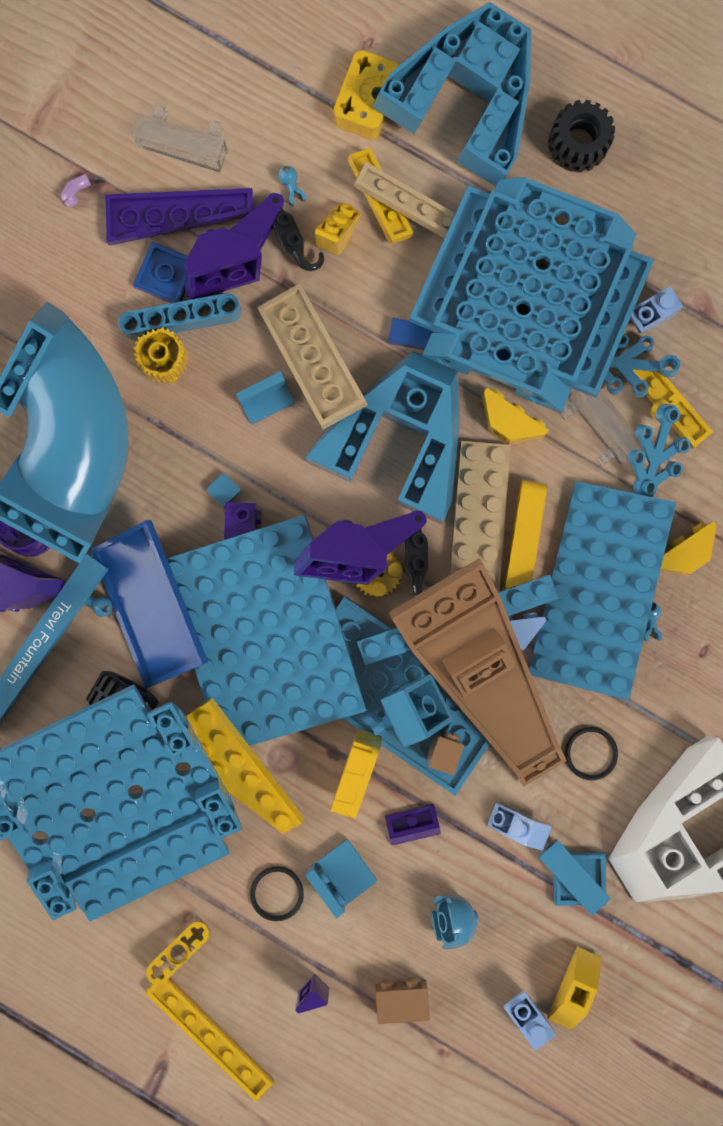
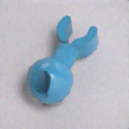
(289, 179)
(99, 605)
(652, 623)

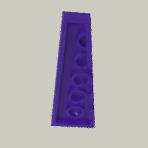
(160, 213)

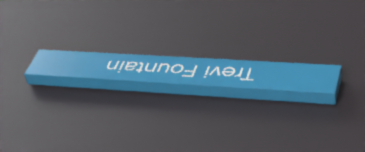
(49, 631)

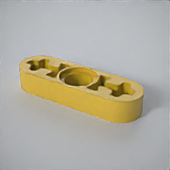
(158, 961)

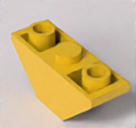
(337, 228)
(509, 420)
(691, 551)
(576, 989)

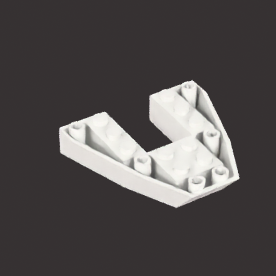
(655, 850)

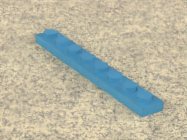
(514, 600)

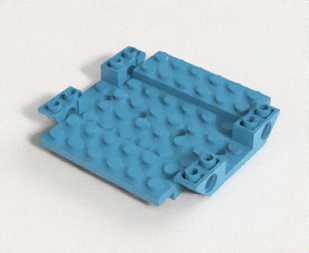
(574, 305)
(132, 838)

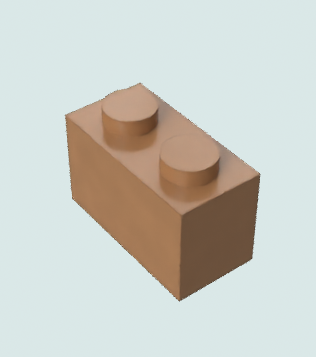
(445, 752)
(402, 1001)

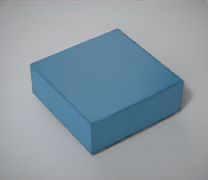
(223, 489)

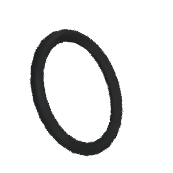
(613, 745)
(300, 891)

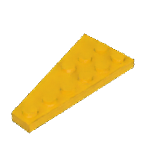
(241, 768)

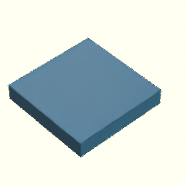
(594, 864)

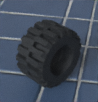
(587, 118)
(111, 683)

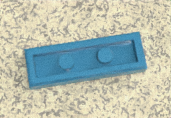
(574, 877)

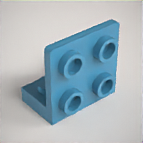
(340, 877)

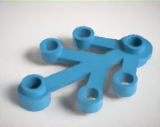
(625, 363)
(647, 479)

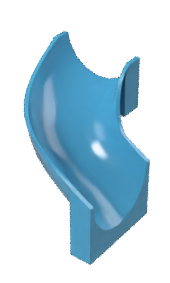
(73, 439)

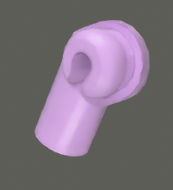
(72, 187)

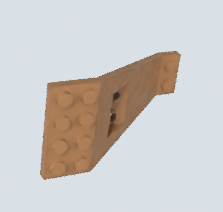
(474, 654)

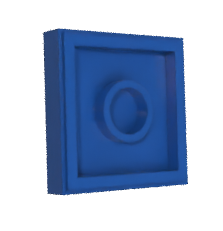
(162, 274)

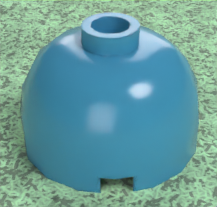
(454, 921)

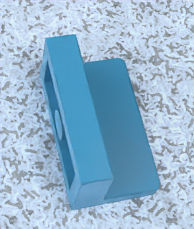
(265, 398)

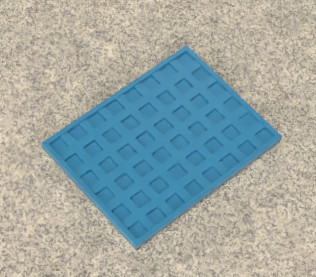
(267, 634)

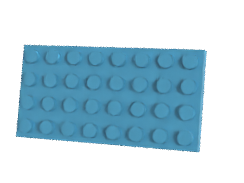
(603, 589)
(388, 676)

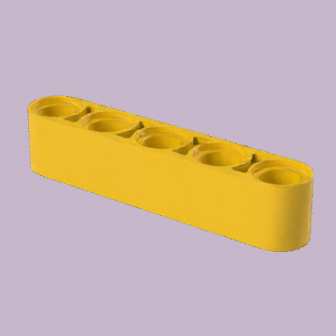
(525, 533)

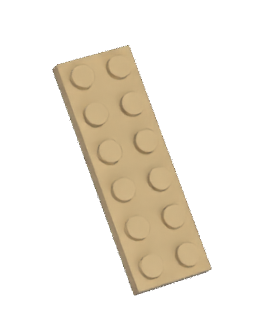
(312, 356)
(480, 507)

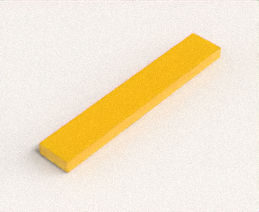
(211, 1038)

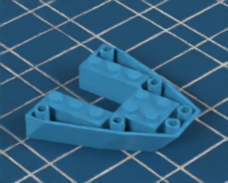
(489, 57)
(421, 398)

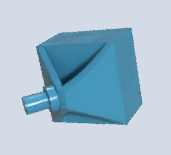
(414, 711)

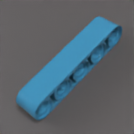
(192, 320)

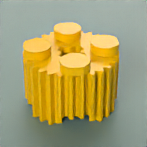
(155, 343)
(387, 583)

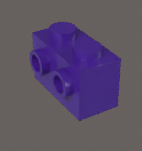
(241, 518)

